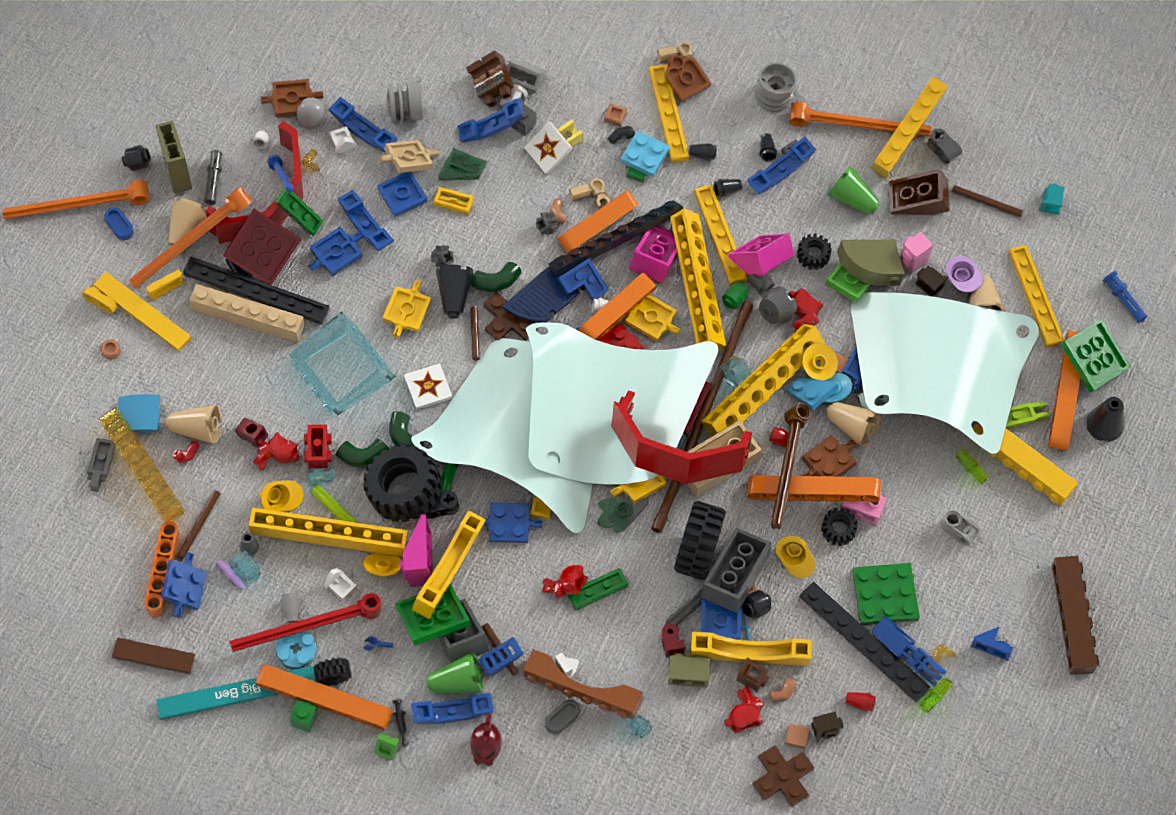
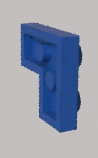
(585, 275)

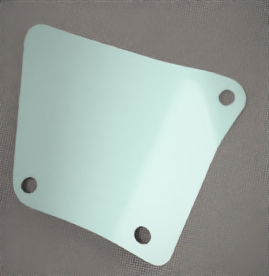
(941, 360)
(576, 392)
(490, 430)

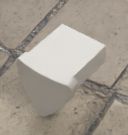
(516, 91)
(342, 140)
(339, 584)
(566, 665)

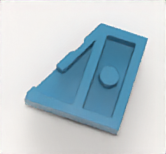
(811, 391)

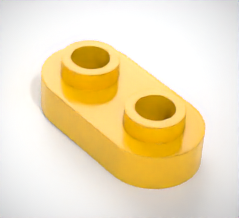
(95, 297)

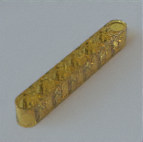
(141, 465)

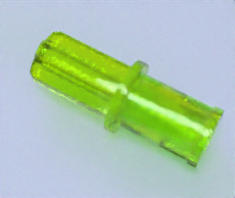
(972, 466)
(936, 695)

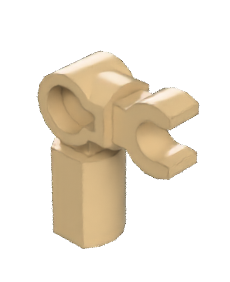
(683, 50)
(585, 190)

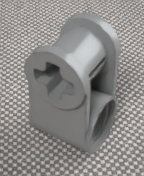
(960, 528)

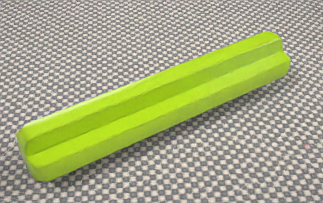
(329, 502)

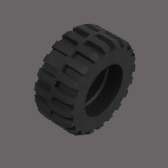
(412, 501)
(699, 540)

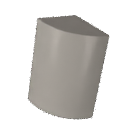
(526, 74)

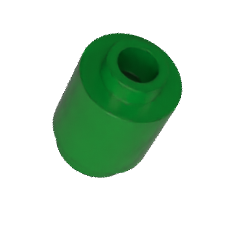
(735, 295)

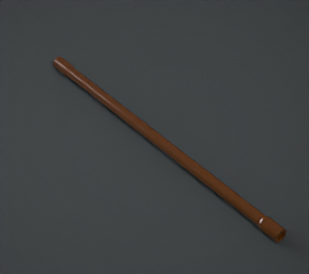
(743, 316)

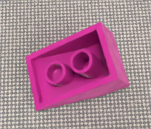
(655, 254)
(417, 555)

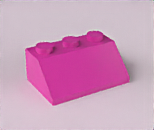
(763, 253)

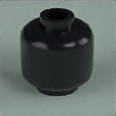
(136, 158)
(756, 604)

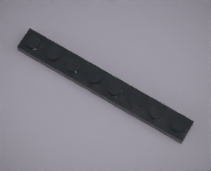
(615, 238)
(256, 290)
(865, 642)

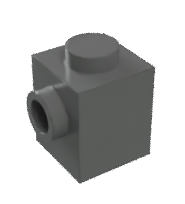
(526, 122)

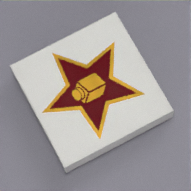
(548, 148)
(428, 386)

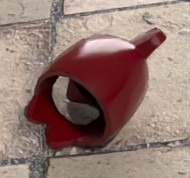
(486, 739)

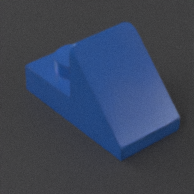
(987, 643)

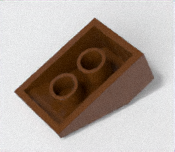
(920, 194)

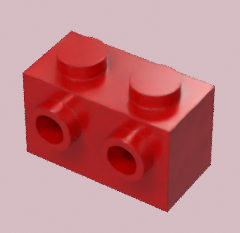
(317, 444)

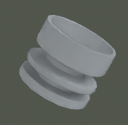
(775, 86)
(405, 101)

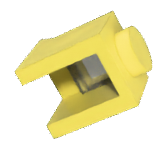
(570, 133)

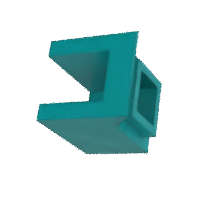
(1052, 199)

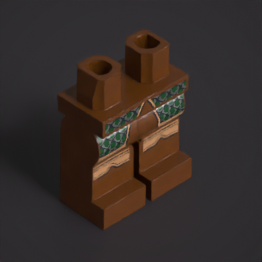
(491, 78)

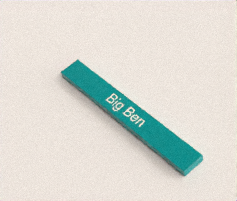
(219, 696)

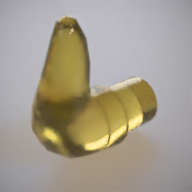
(307, 160)
(940, 650)

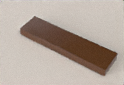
(153, 655)

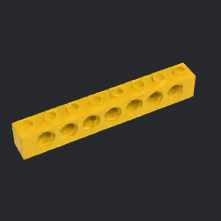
(697, 278)
(763, 381)

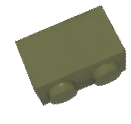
(688, 670)

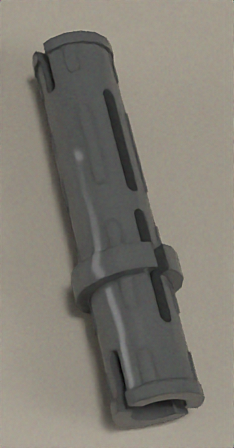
(210, 196)

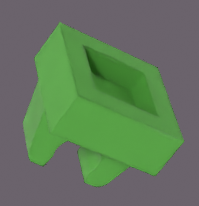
(386, 746)

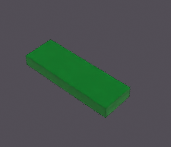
(299, 211)
(599, 589)

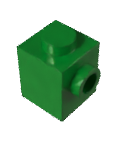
(303, 715)

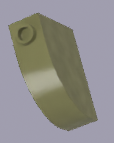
(173, 157)
(872, 261)

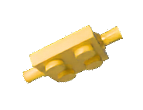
(407, 309)
(653, 318)
(640, 490)

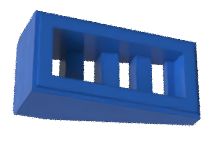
(492, 671)

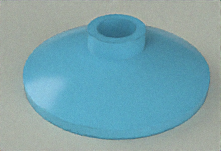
(844, 390)

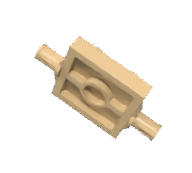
(408, 156)

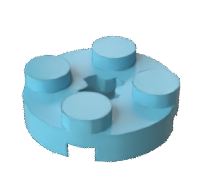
(303, 657)

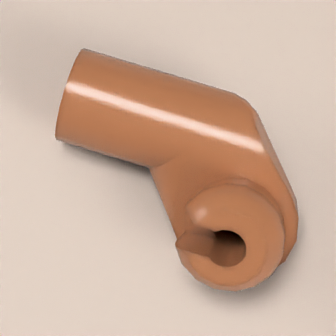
(555, 208)
(785, 692)

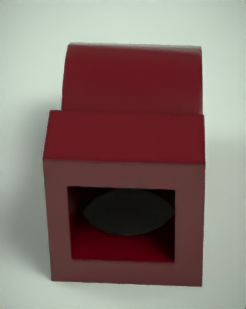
(251, 431)
(670, 641)

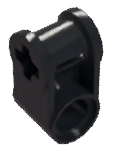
(441, 506)

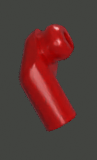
(184, 456)

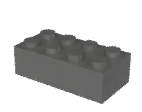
(736, 570)

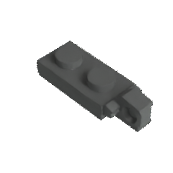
(100, 462)

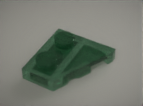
(462, 167)

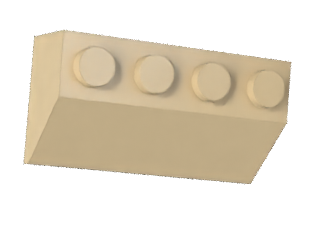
(726, 437)

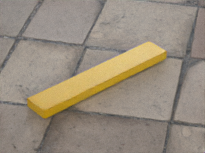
(668, 114)
(719, 232)
(1036, 296)
(143, 312)

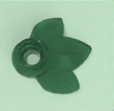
(611, 514)

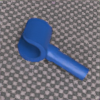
(375, 643)

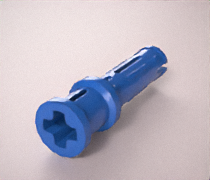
(1121, 288)

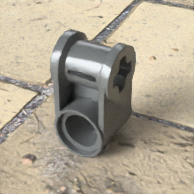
(944, 147)

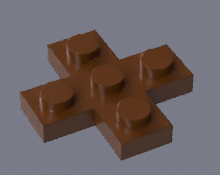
(504, 321)
(783, 776)

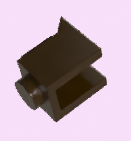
(930, 280)
(826, 726)

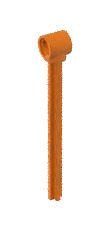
(801, 115)
(136, 193)
(235, 202)

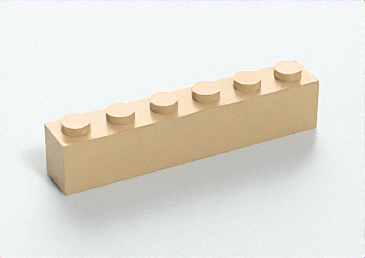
(247, 313)

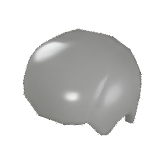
(311, 112)

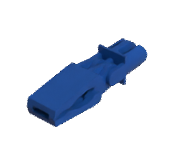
(900, 643)

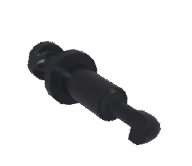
(399, 714)

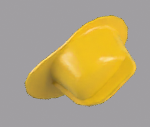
(281, 495)
(795, 556)

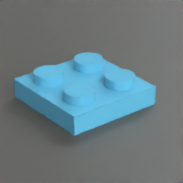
(645, 154)

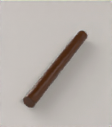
(988, 201)
(198, 524)

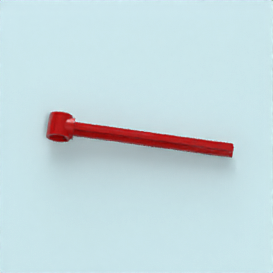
(358, 609)

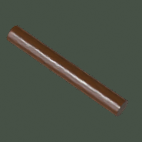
(475, 333)
(495, 641)

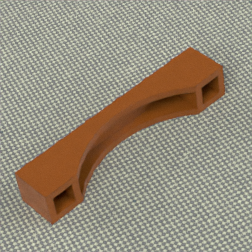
(619, 699)

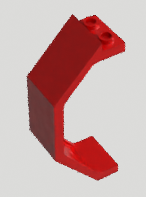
(229, 226)
(673, 462)

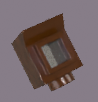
(752, 675)

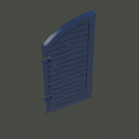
(540, 298)

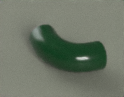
(496, 281)
(399, 429)
(360, 457)

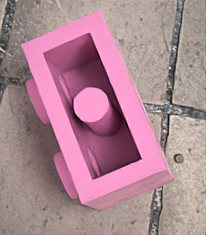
(915, 252)
(866, 511)

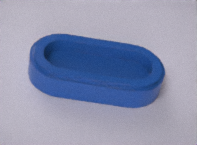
(118, 223)

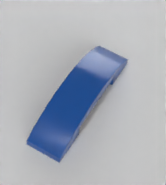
(492, 124)
(360, 126)
(783, 167)
(363, 221)
(453, 710)

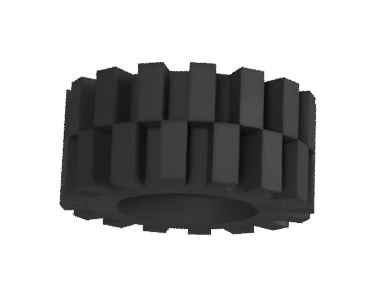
(814, 261)
(834, 536)
(332, 671)

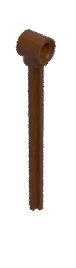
(796, 420)

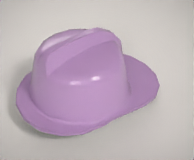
(964, 274)

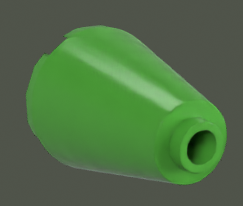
(854, 192)
(457, 677)

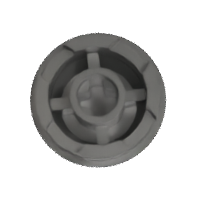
(777, 306)

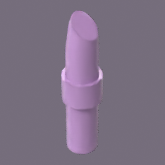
(230, 573)

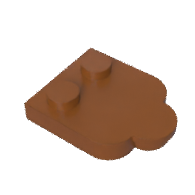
(685, 77)

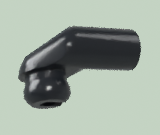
(621, 131)
(233, 267)

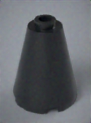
(454, 288)
(1107, 420)

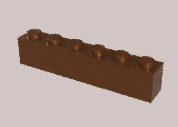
(1074, 615)

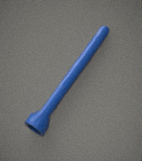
(275, 163)

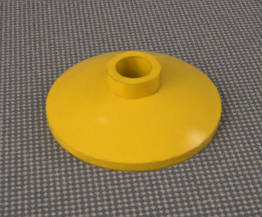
(826, 358)
(382, 564)

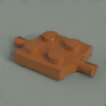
(289, 95)
(829, 458)

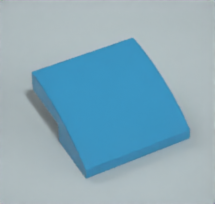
(141, 412)

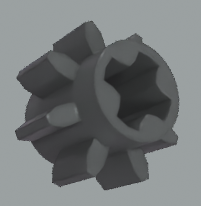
(547, 223)
(442, 255)

